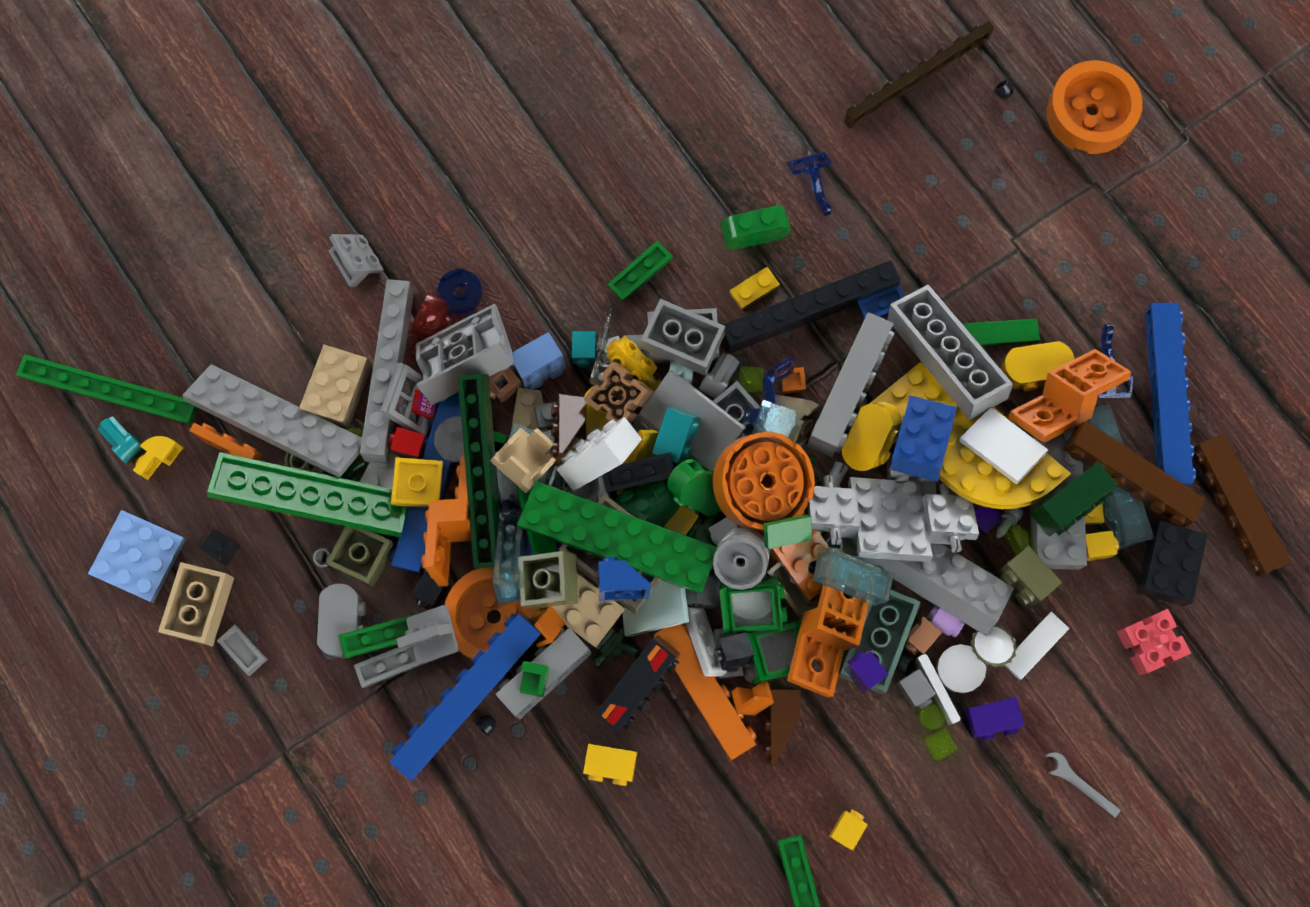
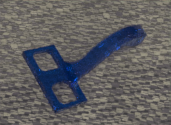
(813, 170)
(1106, 346)
(769, 379)

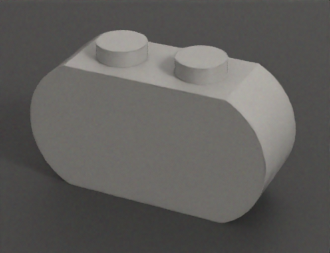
(338, 613)

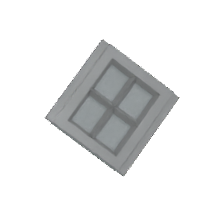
(400, 397)

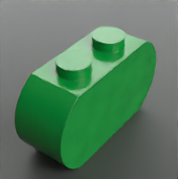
(755, 227)
(694, 487)

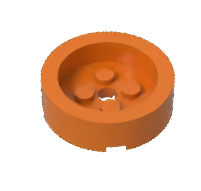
(1102, 88)
(740, 474)
(469, 608)

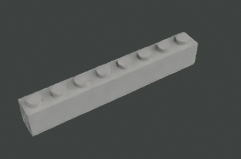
(389, 352)

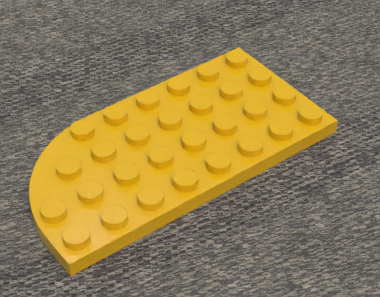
(962, 468)

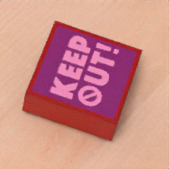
(422, 406)

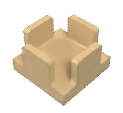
(525, 458)

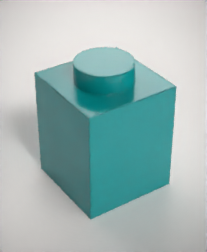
(584, 348)

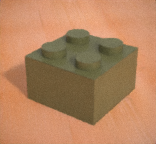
(361, 555)
(1029, 577)
(548, 580)

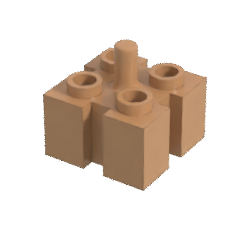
(619, 394)

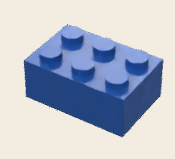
(923, 438)

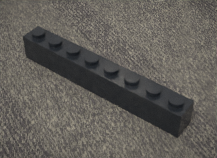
(809, 307)

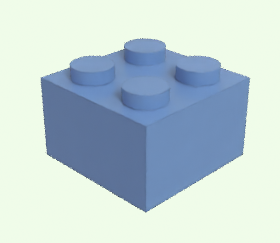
(538, 362)

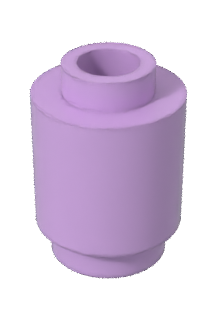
(945, 621)

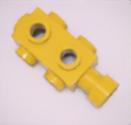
(633, 361)

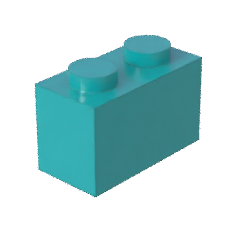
(676, 434)

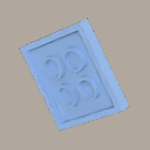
(137, 556)

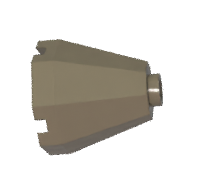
(807, 416)

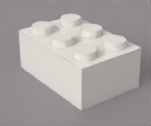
(598, 453)

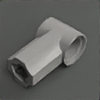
(717, 381)

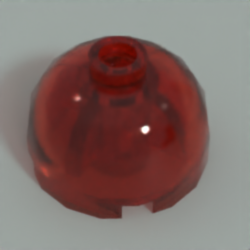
(431, 316)

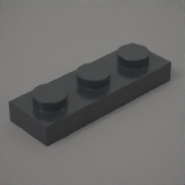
(639, 472)

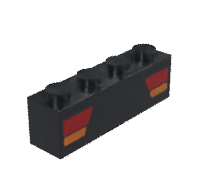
(638, 683)

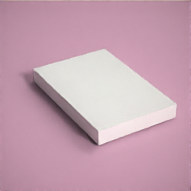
(1003, 445)

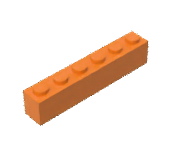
(709, 695)

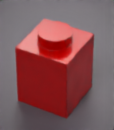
(406, 443)

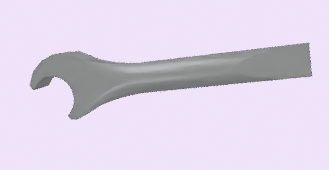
(1065, 772)

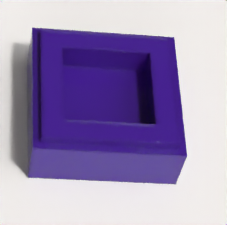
(987, 519)

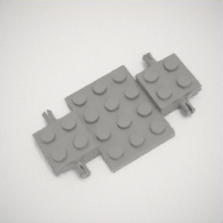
(892, 517)

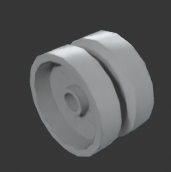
(741, 558)

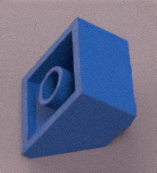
(620, 581)

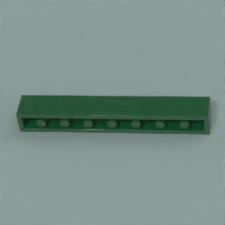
(480, 471)

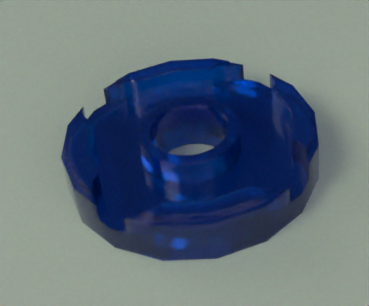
(469, 299)

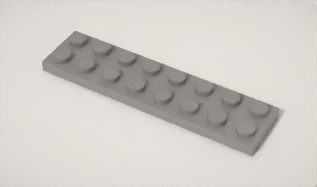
(274, 420)

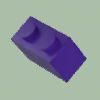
(865, 670)
(994, 718)

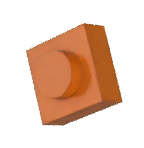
(794, 382)

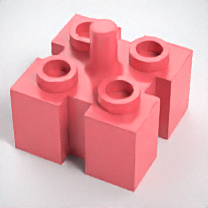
(1153, 642)

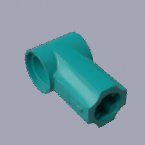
(122, 442)

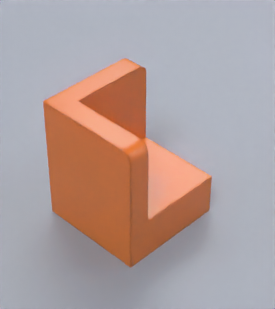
(549, 625)
(752, 700)

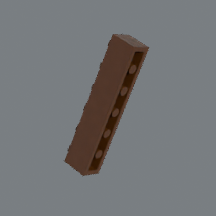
(1135, 474)
(1240, 505)

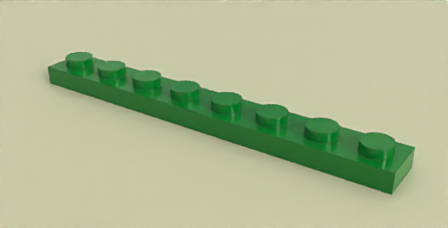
(106, 389)

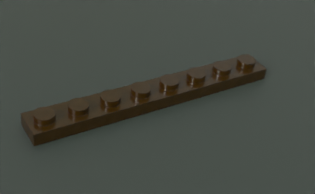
(924, 70)

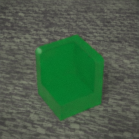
(534, 679)

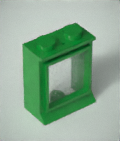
(753, 607)
(773, 651)

